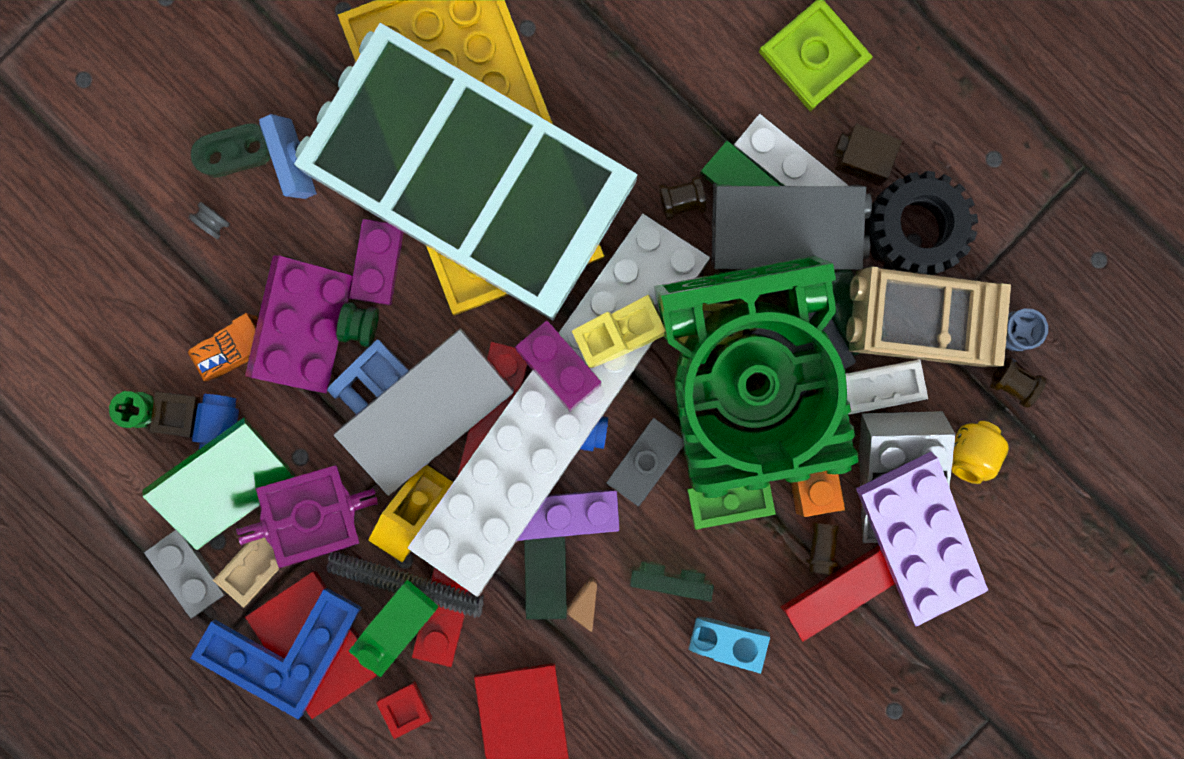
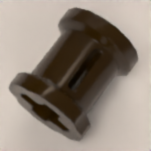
(682, 198)
(1018, 382)

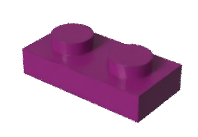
(376, 263)
(558, 366)

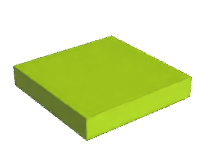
(815, 54)

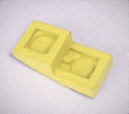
(619, 332)

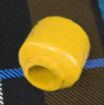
(978, 452)

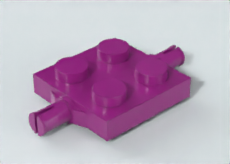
(307, 516)

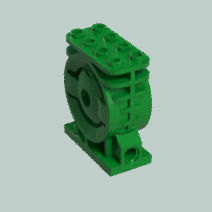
(815, 433)

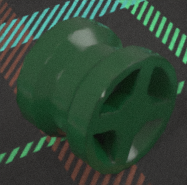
(357, 324)

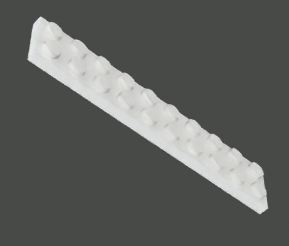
(536, 432)

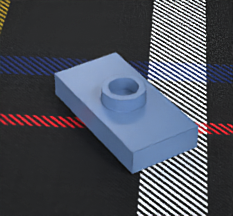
(282, 146)

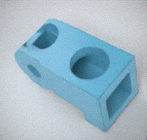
(730, 643)

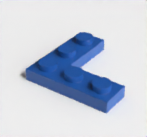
(281, 681)

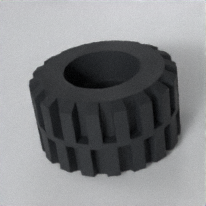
(947, 207)

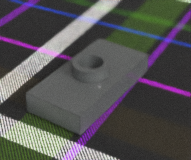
(646, 462)

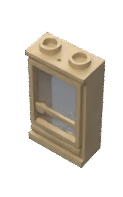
(928, 317)

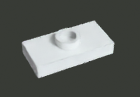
(886, 386)

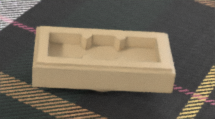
(248, 571)

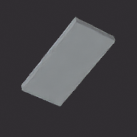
(424, 412)

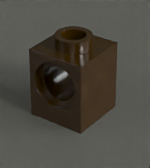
(866, 154)

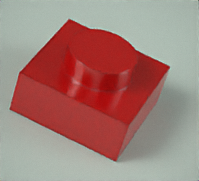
(404, 710)

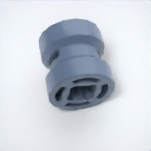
(1030, 327)

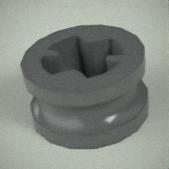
(209, 220)

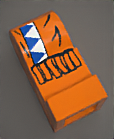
(225, 349)

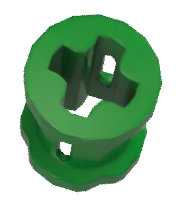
(128, 419)

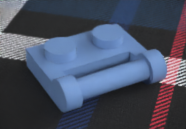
(375, 368)

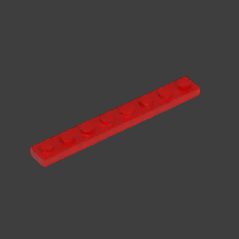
(441, 633)

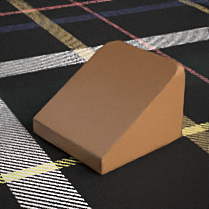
(583, 604)

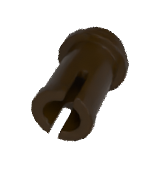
(823, 548)

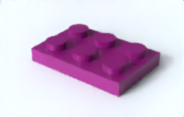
(298, 325)

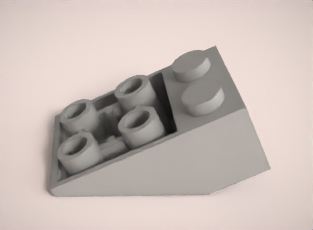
(897, 439)

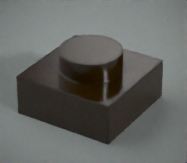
(174, 414)

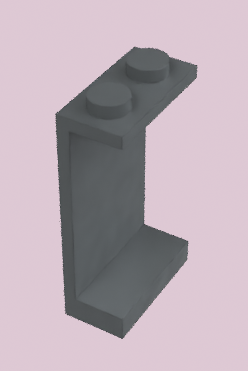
(789, 223)

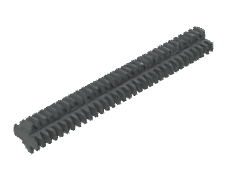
(390, 580)

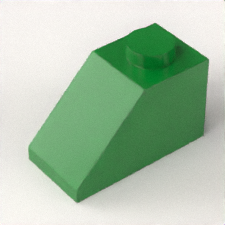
(393, 628)

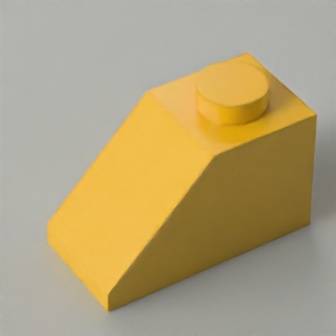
(409, 512)

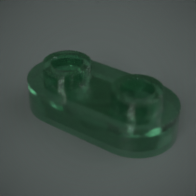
(233, 146)

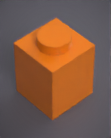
(818, 495)

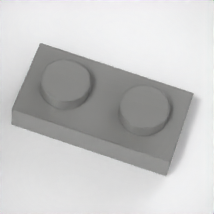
(185, 573)

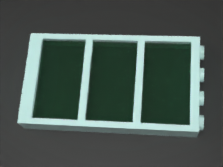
(465, 170)

